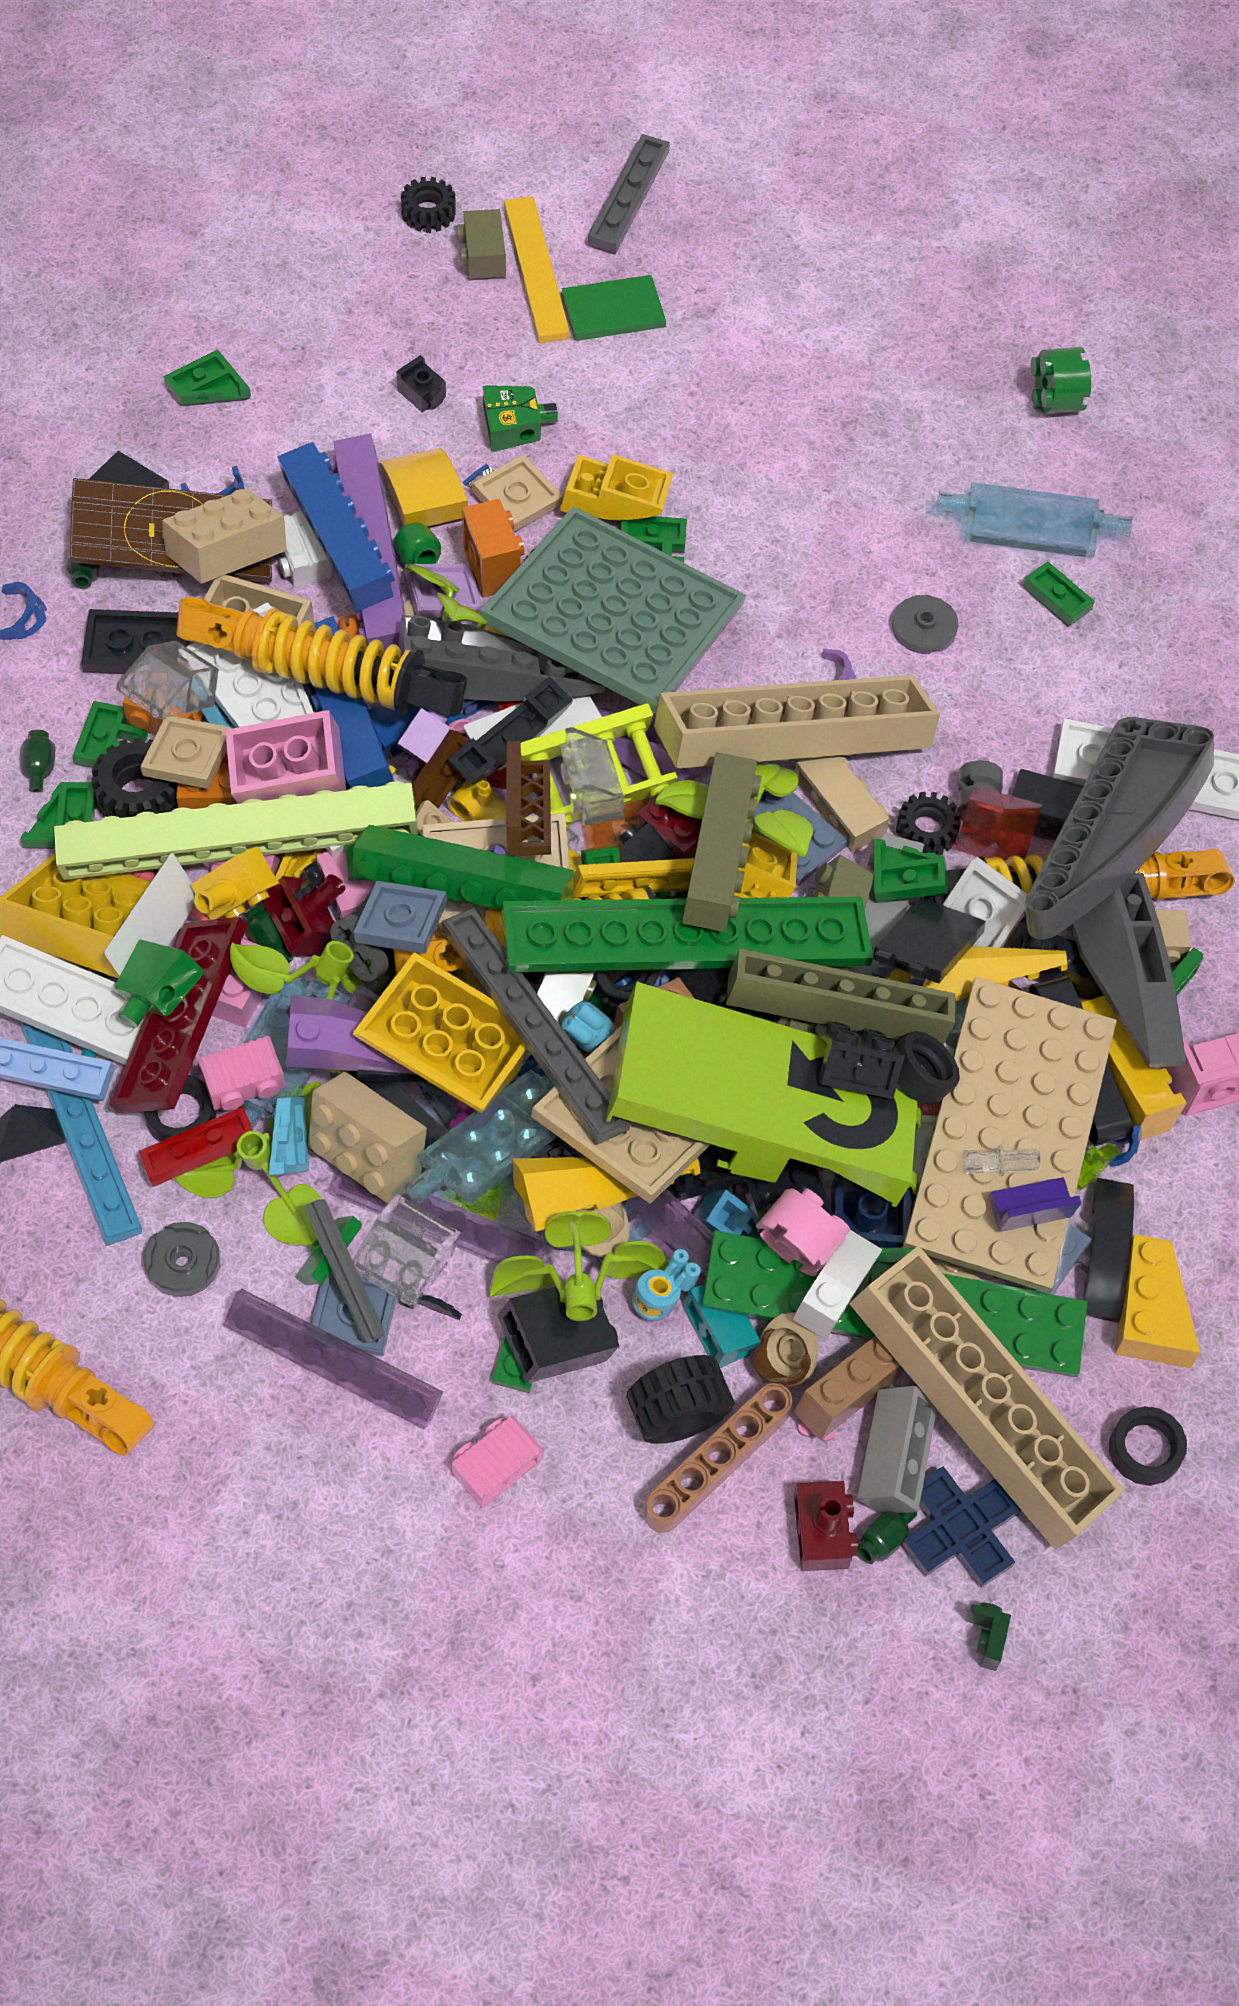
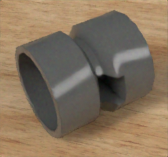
(977, 773)

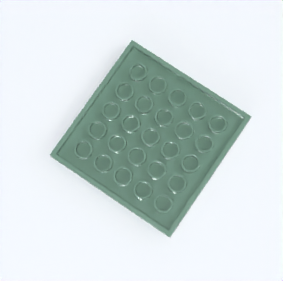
(613, 608)

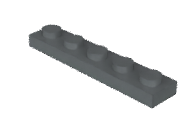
(628, 193)

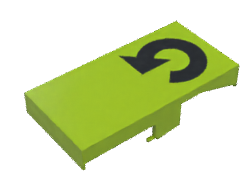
(755, 1093)

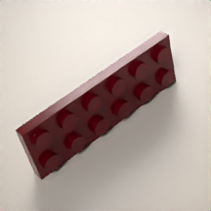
(170, 1043)

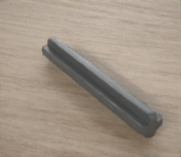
(344, 1270)

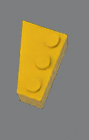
(1155, 1307)

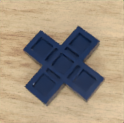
(962, 1528)

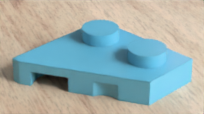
(289, 1140)

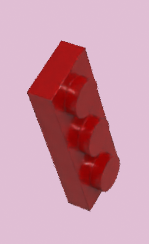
(195, 1147)

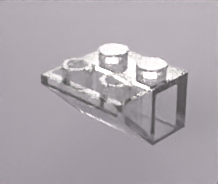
(170, 681)
(592, 777)
(405, 1250)

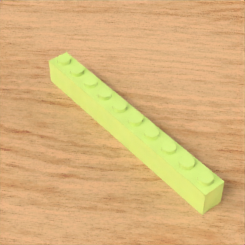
(227, 830)

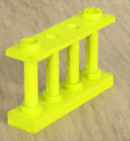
(629, 722)

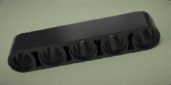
(1111, 1116)

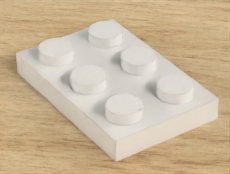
(990, 897)

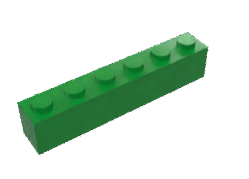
(460, 870)

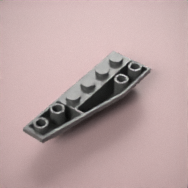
(493, 663)
(1132, 968)

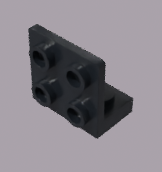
(1055, 797)
(859, 1060)

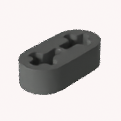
(361, 952)

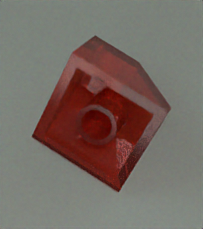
(997, 825)

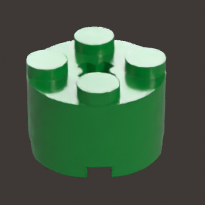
(1060, 380)

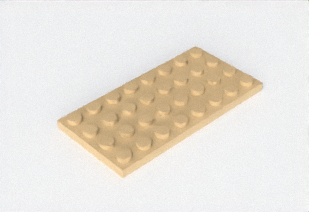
(1023, 1084)

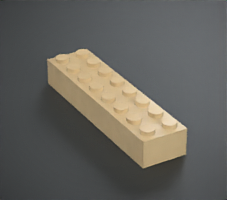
(796, 720)
(987, 1398)

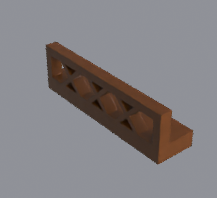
(438, 775)
(520, 807)

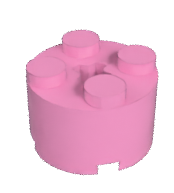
(802, 1230)

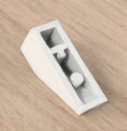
(837, 1285)

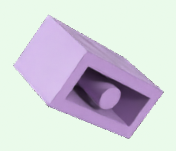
(424, 735)

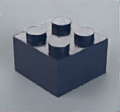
(870, 1213)

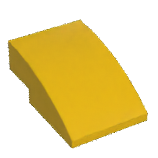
(424, 487)
(616, 489)
(768, 870)

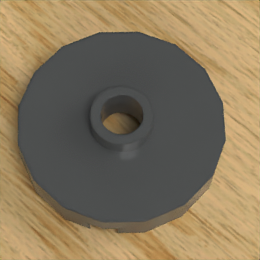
(924, 636)
(178, 1241)

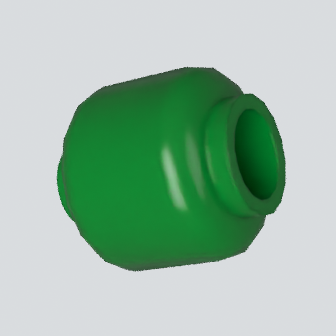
(417, 545)

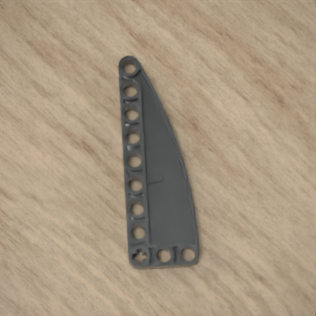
(1120, 817)

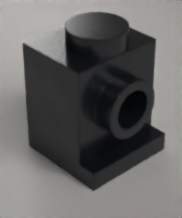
(421, 384)

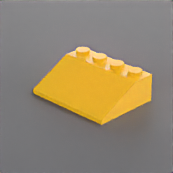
(69, 916)
(445, 1033)

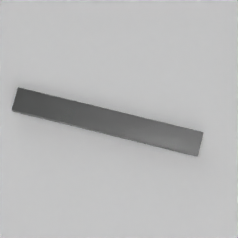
(534, 1025)

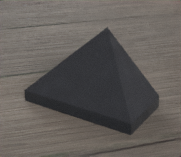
(28, 1130)

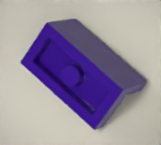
(1033, 1204)

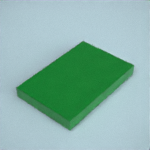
(613, 307)

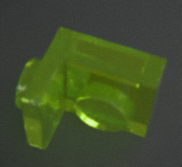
(1095, 1162)
(486, 1205)

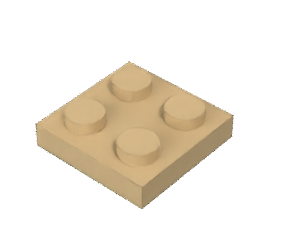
(521, 491)
(186, 752)

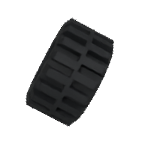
(119, 768)
(680, 1399)

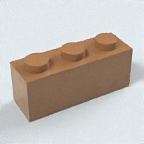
(848, 1388)

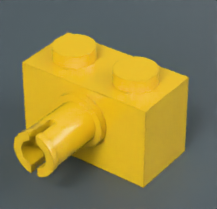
(234, 884)

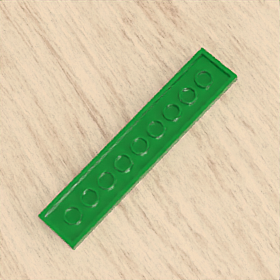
(652, 936)
(1035, 1327)

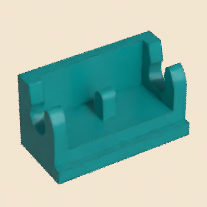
(720, 1333)

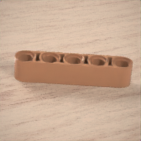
(724, 1440)

